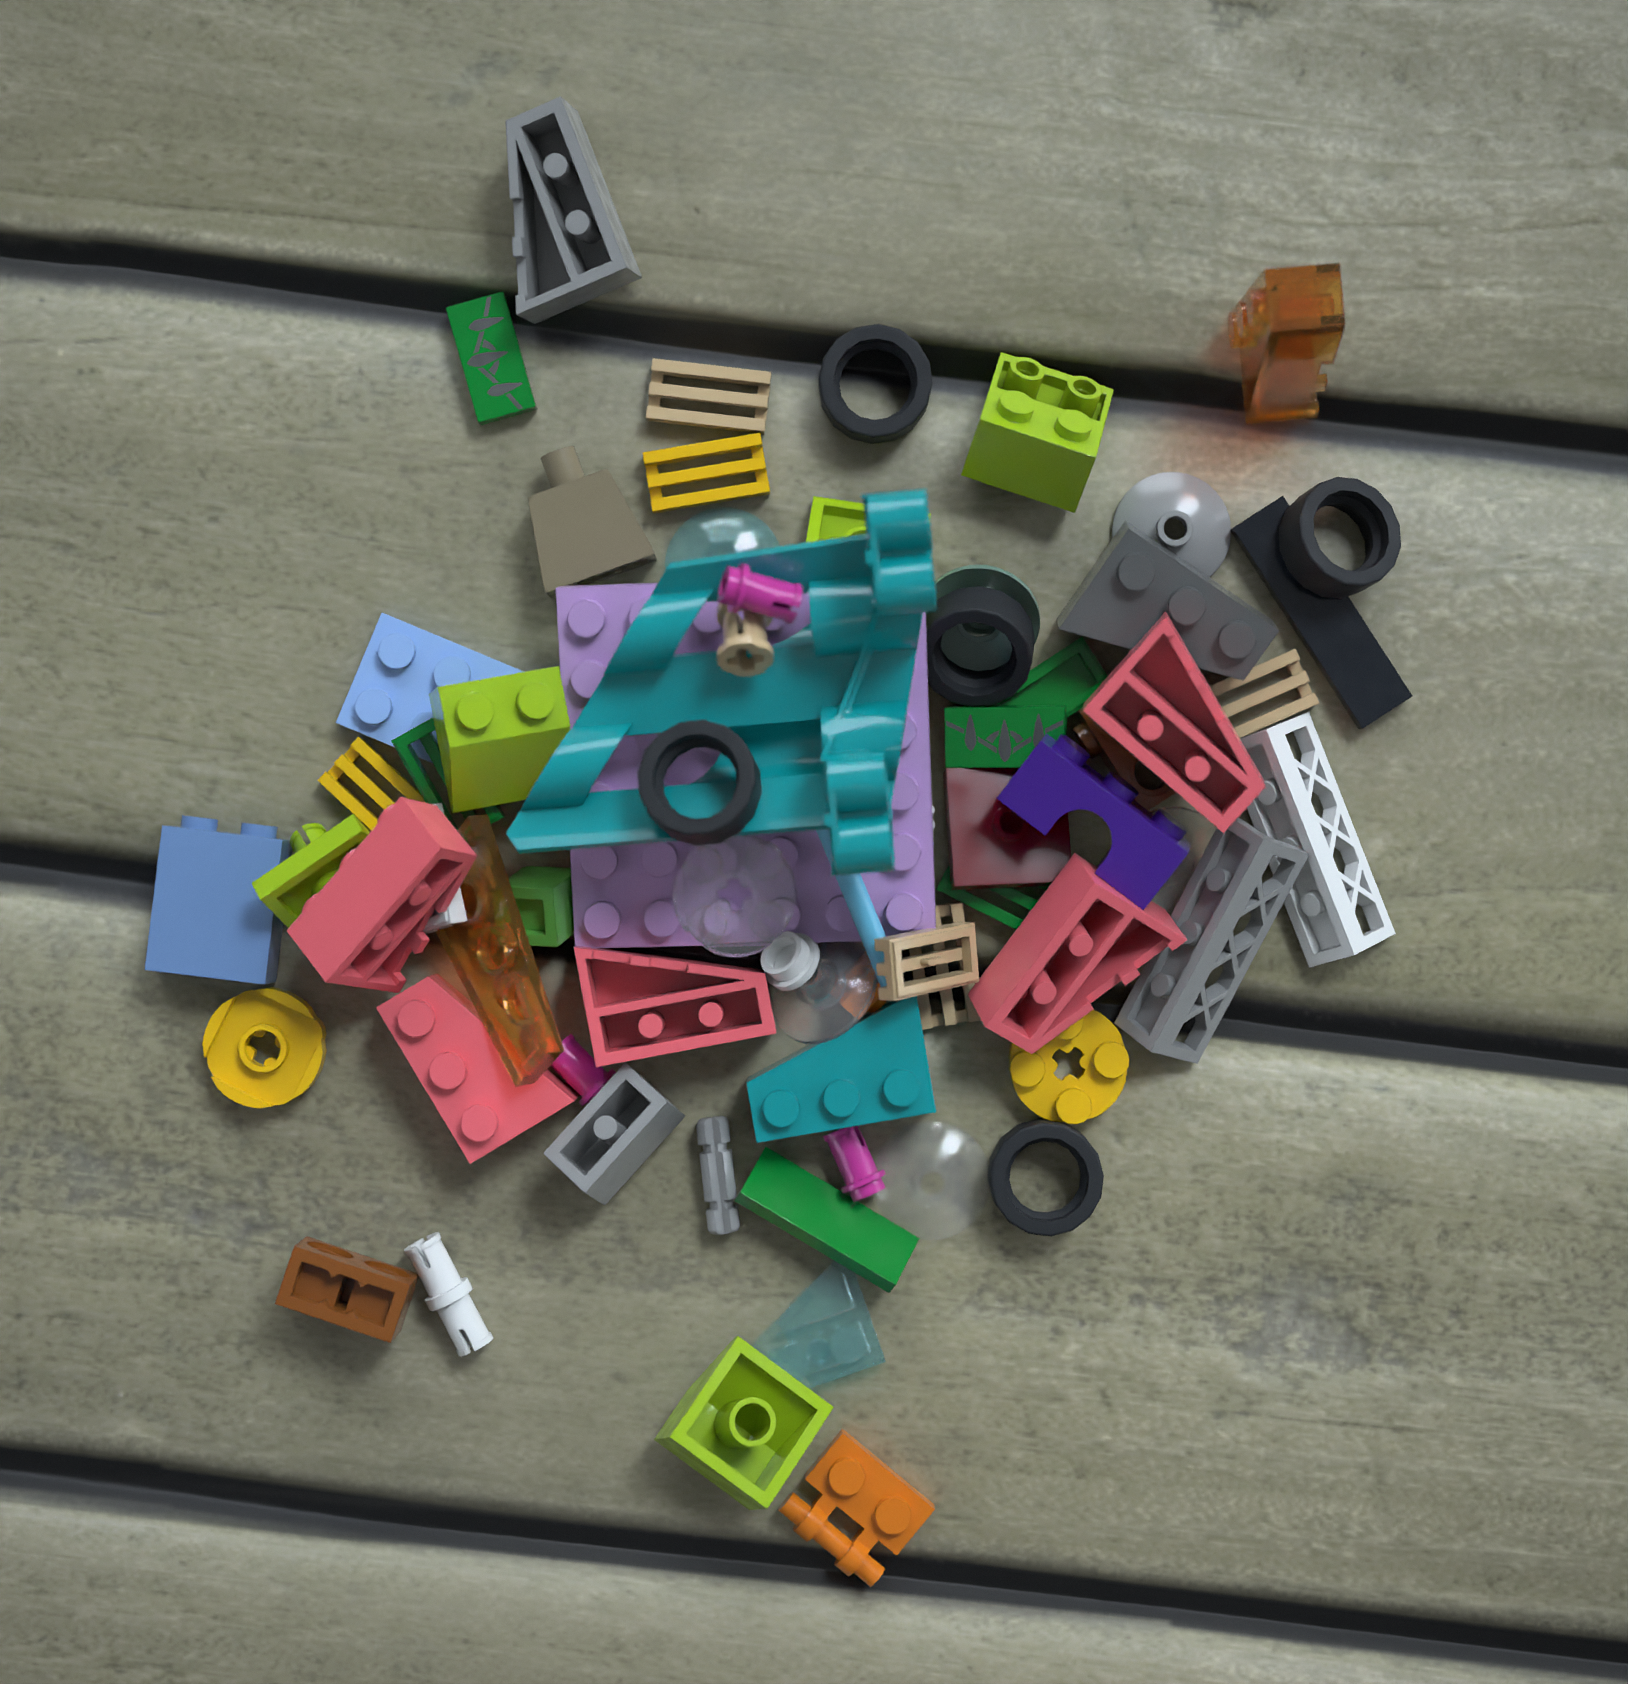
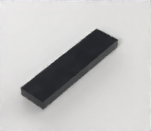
(1326, 626)

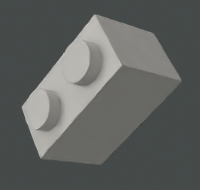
(614, 1134)

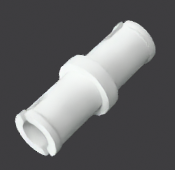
(448, 1294)

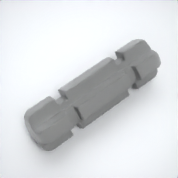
(718, 1175)

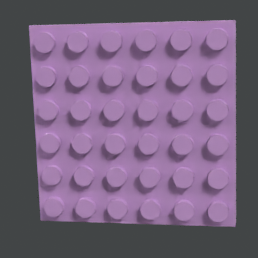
(627, 890)

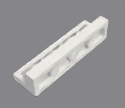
(1321, 897)

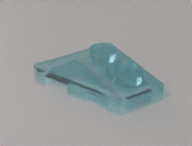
(824, 1331)

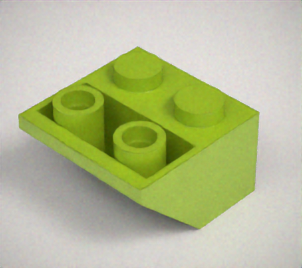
(1038, 432)

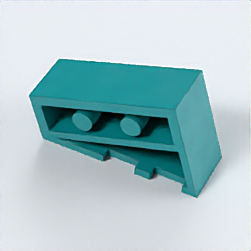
(854, 1080)

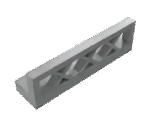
(1217, 895)

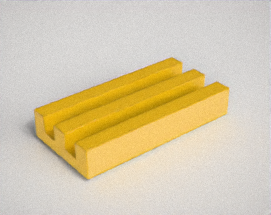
(700, 450)
(346, 765)

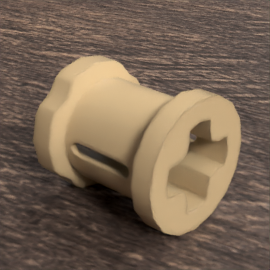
(739, 637)

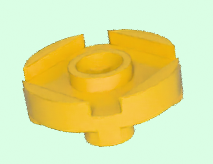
(233, 1060)
(1073, 1097)

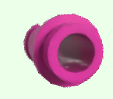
(759, 593)
(579, 1070)
(855, 1163)

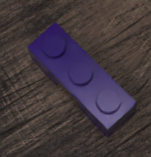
(1143, 844)

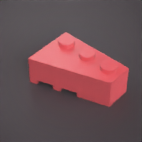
(1176, 727)
(1067, 955)
(668, 1004)
(463, 1069)

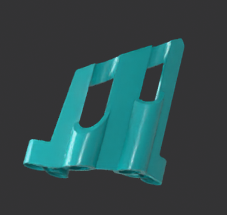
(816, 721)

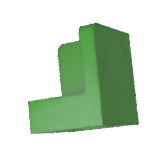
(544, 903)

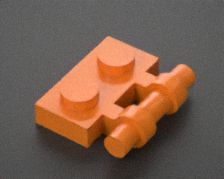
(869, 1494)

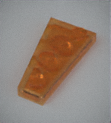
(498, 963)

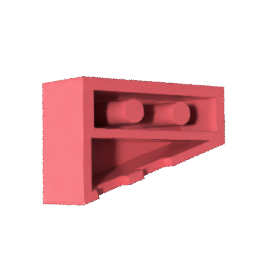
(383, 897)

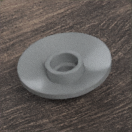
(1185, 499)

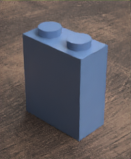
(205, 903)

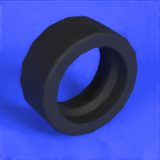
(884, 339)
(1371, 514)
(988, 608)
(677, 741)
(1071, 1214)

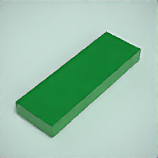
(827, 1219)

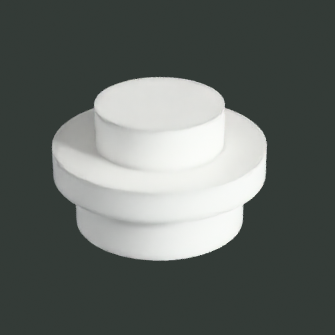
(790, 960)

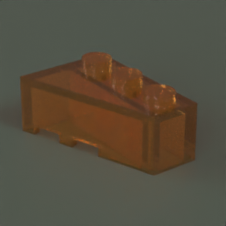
(1284, 334)

